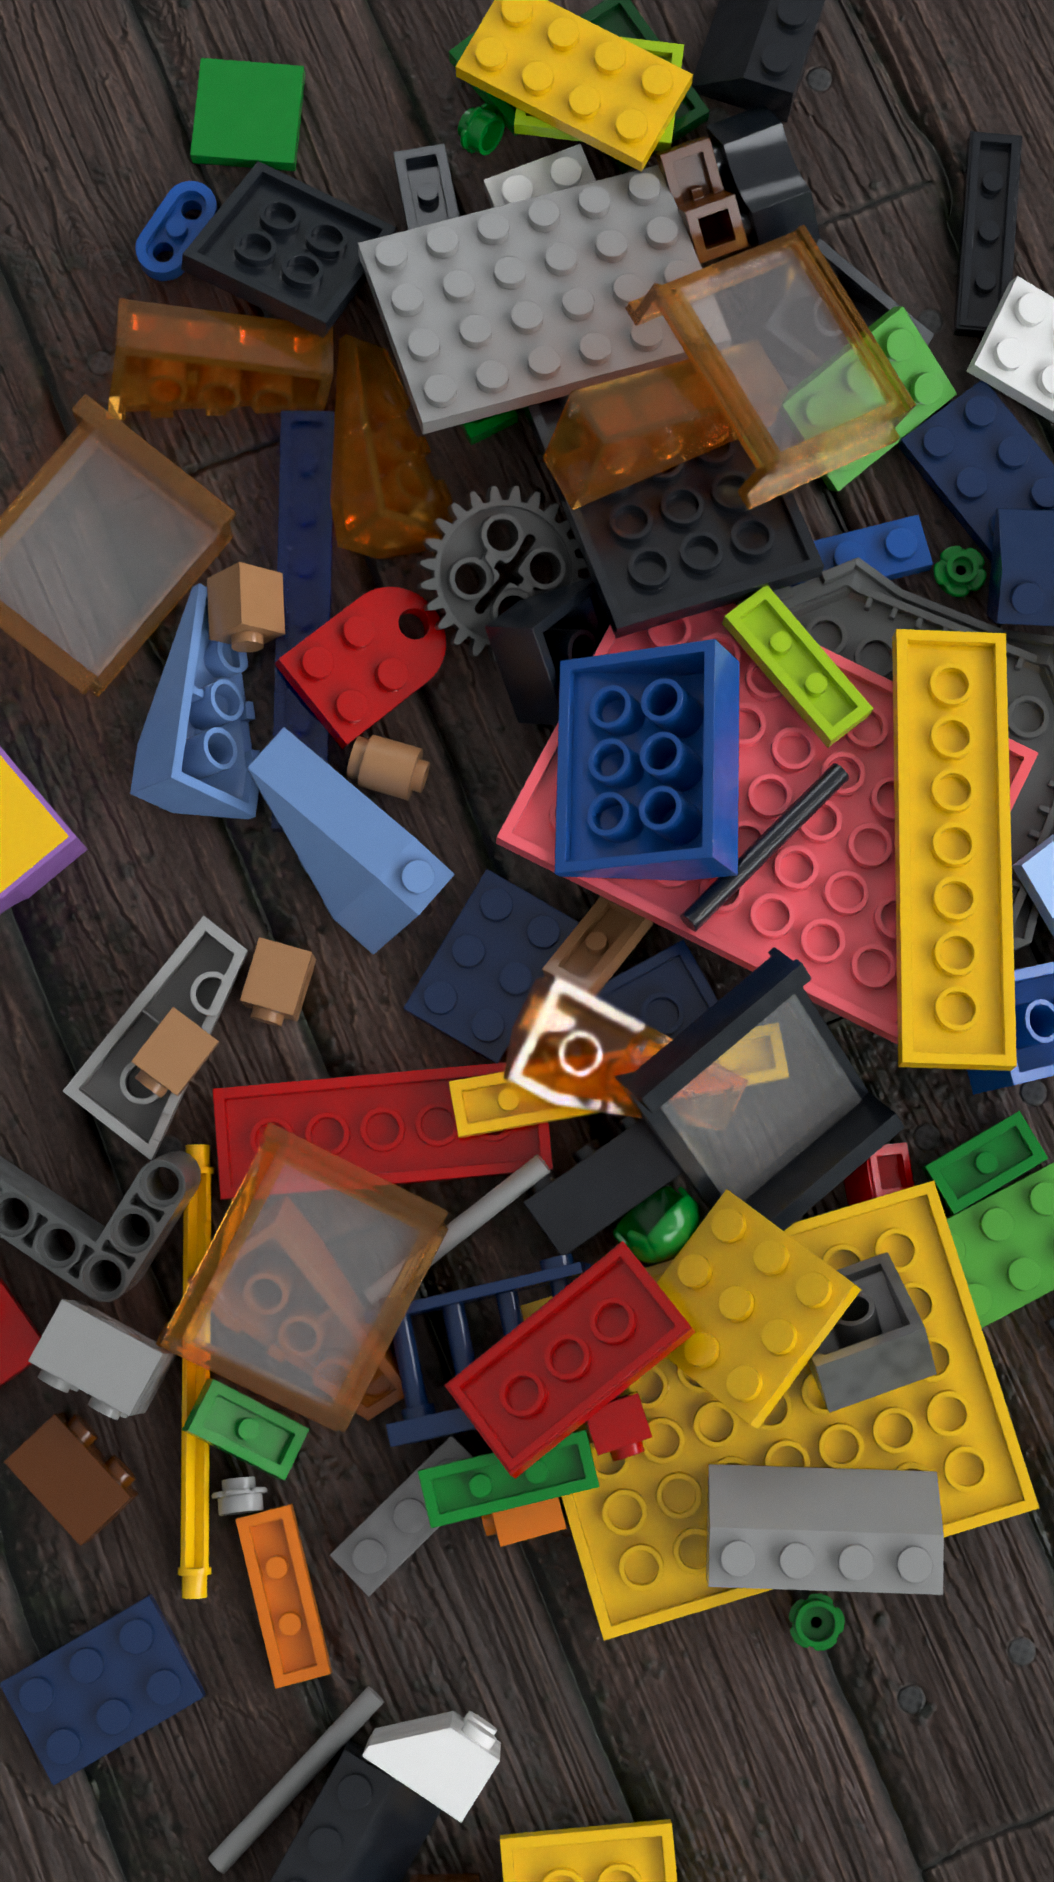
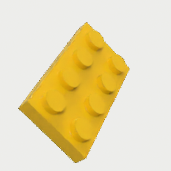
(575, 77)

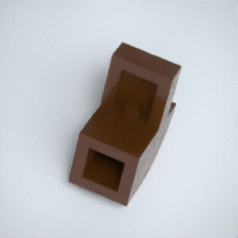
(705, 207)

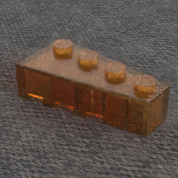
(632, 431)

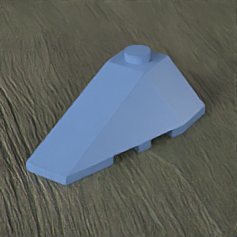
(198, 727)
(357, 856)

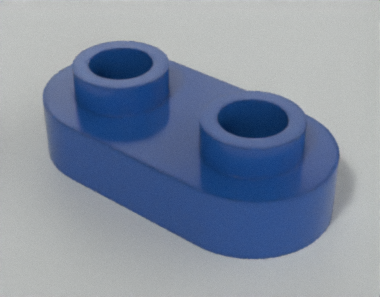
(172, 231)

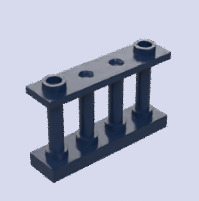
(419, 1417)

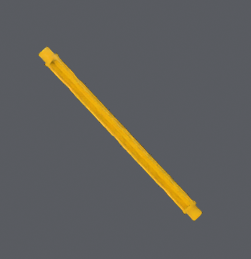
(195, 1452)

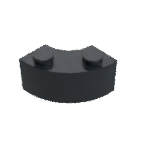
(762, 175)

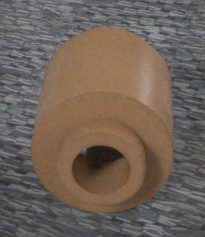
(388, 766)

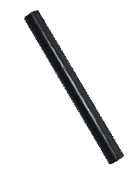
(766, 846)

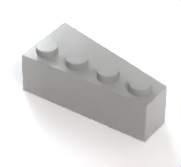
(197, 985)

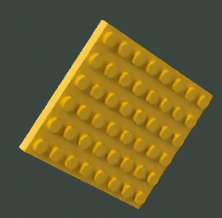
(647, 1520)

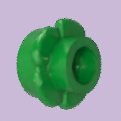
(481, 129)
(957, 584)
(831, 1622)

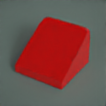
(881, 1174)

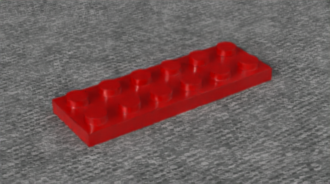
(382, 1122)

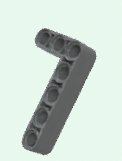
(93, 1240)

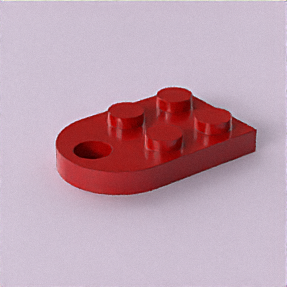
(363, 663)

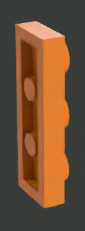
(283, 1596)

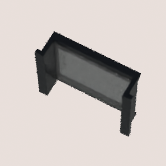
(761, 1098)

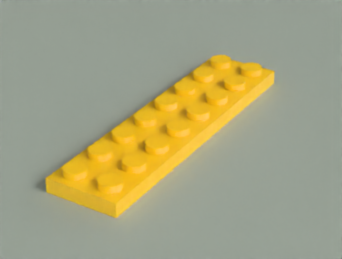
(953, 851)

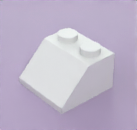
(438, 1757)

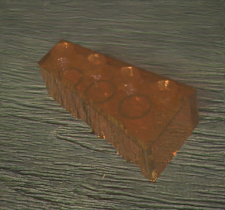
(213, 361)

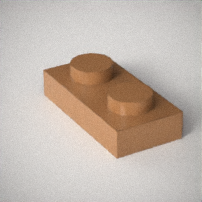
(597, 946)

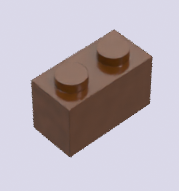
(73, 1476)

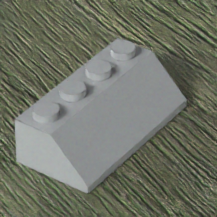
(824, 1529)

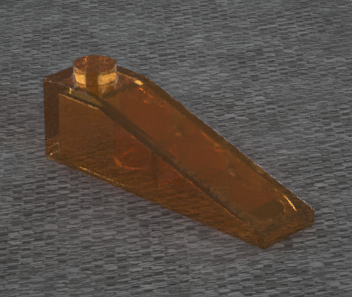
(380, 477)
(573, 1046)

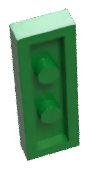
(484, 1486)

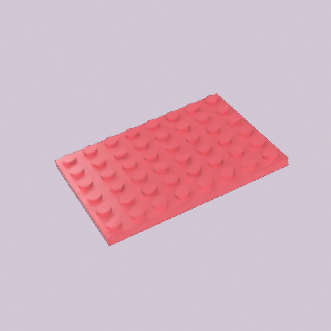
(825, 889)

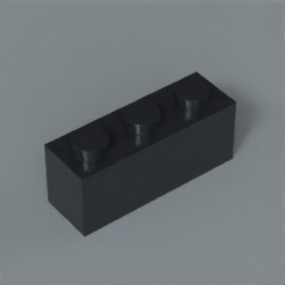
(601, 1185)

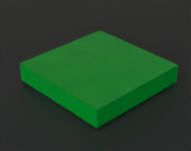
(247, 114)

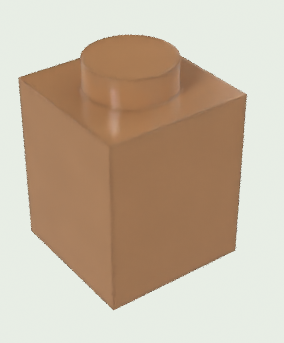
(245, 607)
(277, 982)
(173, 1054)

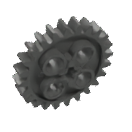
(467, 544)

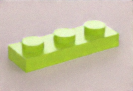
(797, 666)

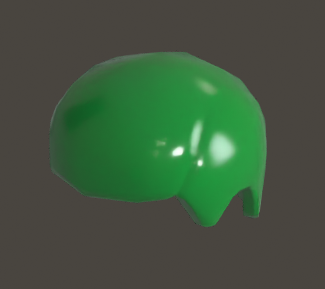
(659, 1225)

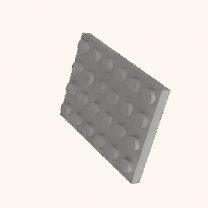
(529, 296)

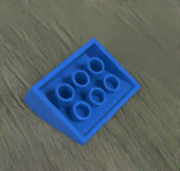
(649, 764)

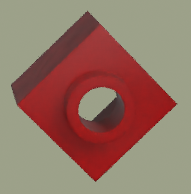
(620, 1427)

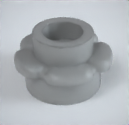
(239, 1496)

